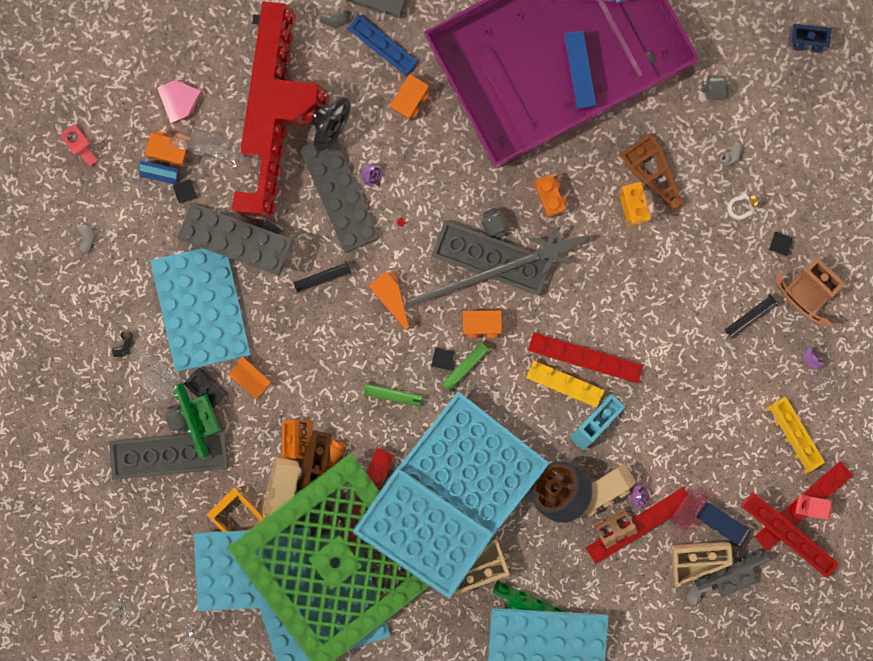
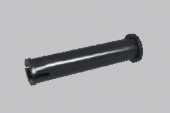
(322, 277)
(751, 316)

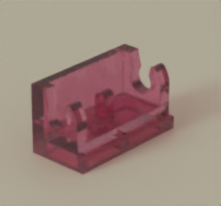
(688, 510)

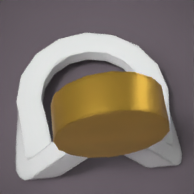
(753, 203)

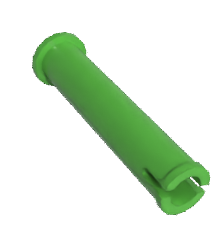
(465, 366)
(391, 395)

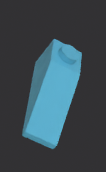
(597, 422)

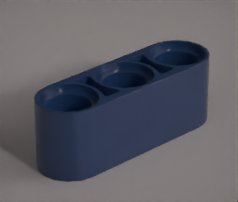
(723, 524)

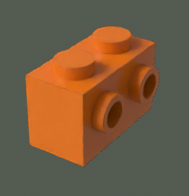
(409, 97)
(161, 149)
(549, 196)
(481, 323)

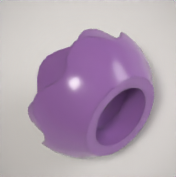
(371, 174)
(812, 359)
(639, 496)

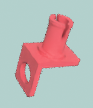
(80, 146)
(814, 507)

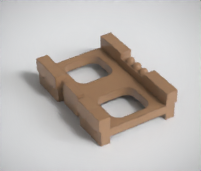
(617, 532)

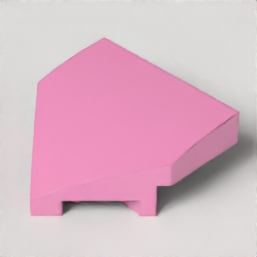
(179, 99)

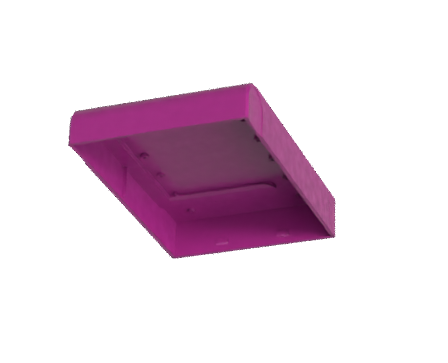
(515, 71)

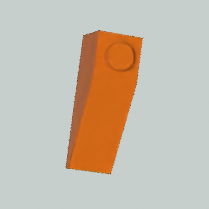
(388, 293)

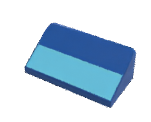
(158, 172)

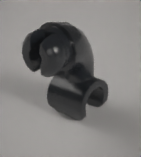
(123, 350)

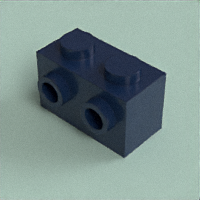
(809, 37)

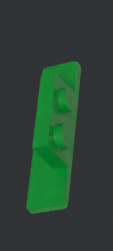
(199, 418)
(521, 600)

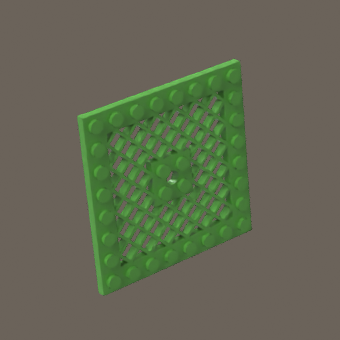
(366, 621)

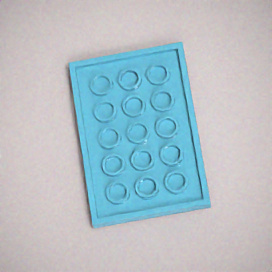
(200, 309)
(423, 533)
(226, 586)
(546, 636)

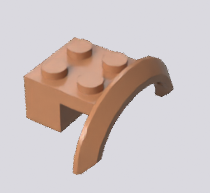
(811, 290)

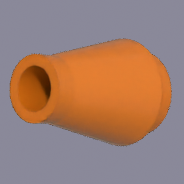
(336, 451)

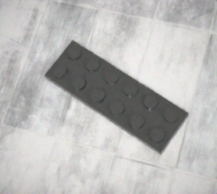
(340, 196)
(235, 239)
(480, 253)
(165, 456)

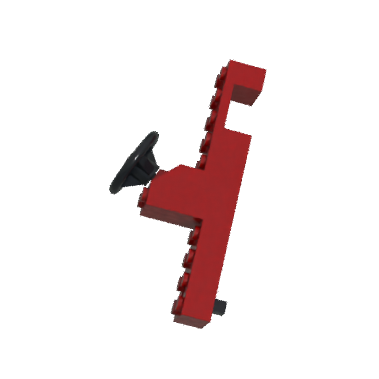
(279, 103)

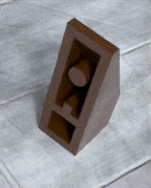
(314, 459)

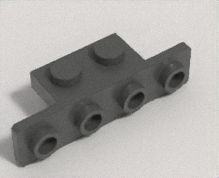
(735, 576)

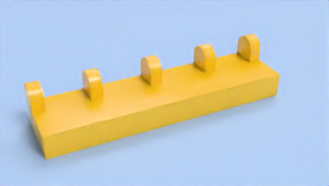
(565, 384)
(796, 434)

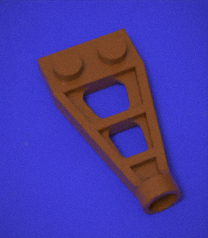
(641, 151)

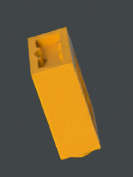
(634, 210)
(225, 502)

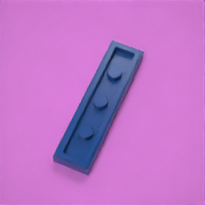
(382, 45)
(580, 70)

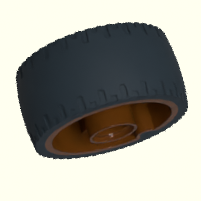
(561, 492)

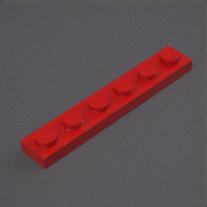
(585, 358)
(376, 472)
(820, 489)
(643, 522)
(789, 534)

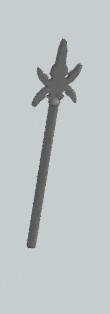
(549, 251)

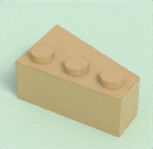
(281, 484)
(608, 487)
(698, 559)
(487, 568)

